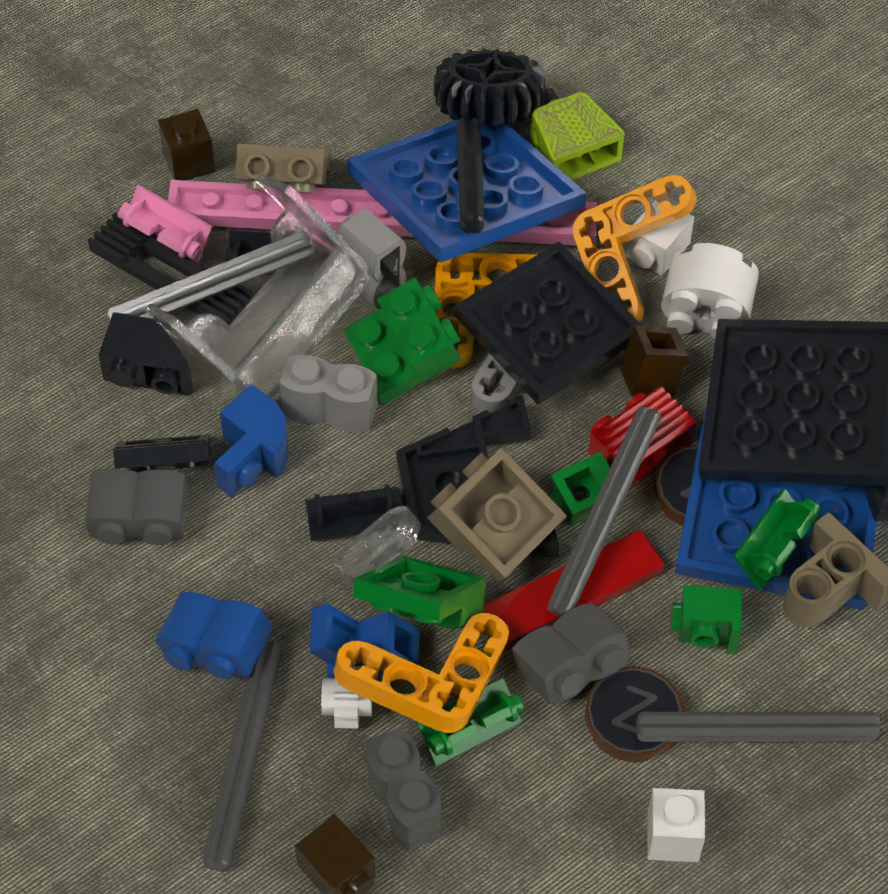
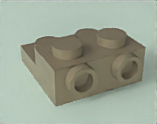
(291, 165)
(495, 513)

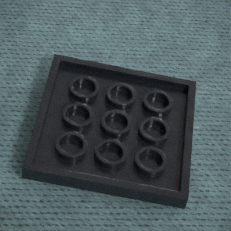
(798, 403)

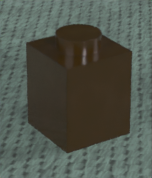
(187, 145)
(653, 360)
(336, 859)

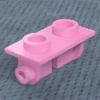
(166, 223)

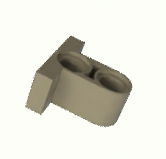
(832, 588)

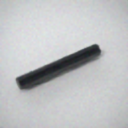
(470, 175)

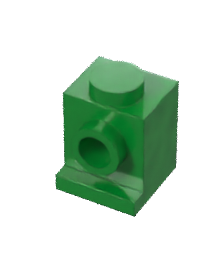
(582, 476)
(708, 617)

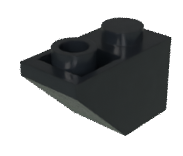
(143, 355)

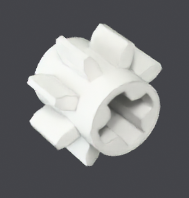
(343, 704)

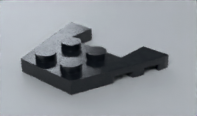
(441, 457)

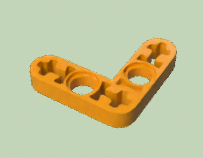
(617, 231)
(456, 290)
(431, 688)

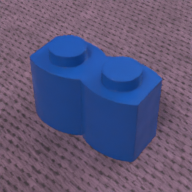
(213, 635)

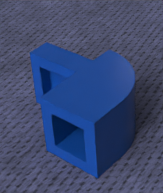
(258, 439)
(387, 631)

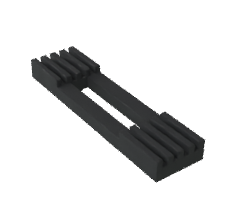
(123, 244)

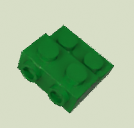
(404, 340)
(423, 591)

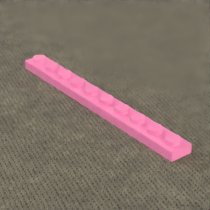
(240, 207)

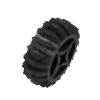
(489, 87)

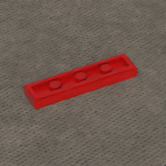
(616, 571)

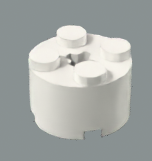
(708, 287)

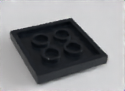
(547, 322)

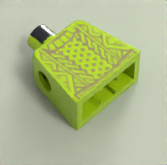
(575, 134)

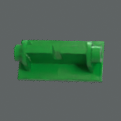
(775, 537)
(492, 715)

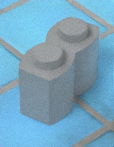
(381, 250)
(328, 393)

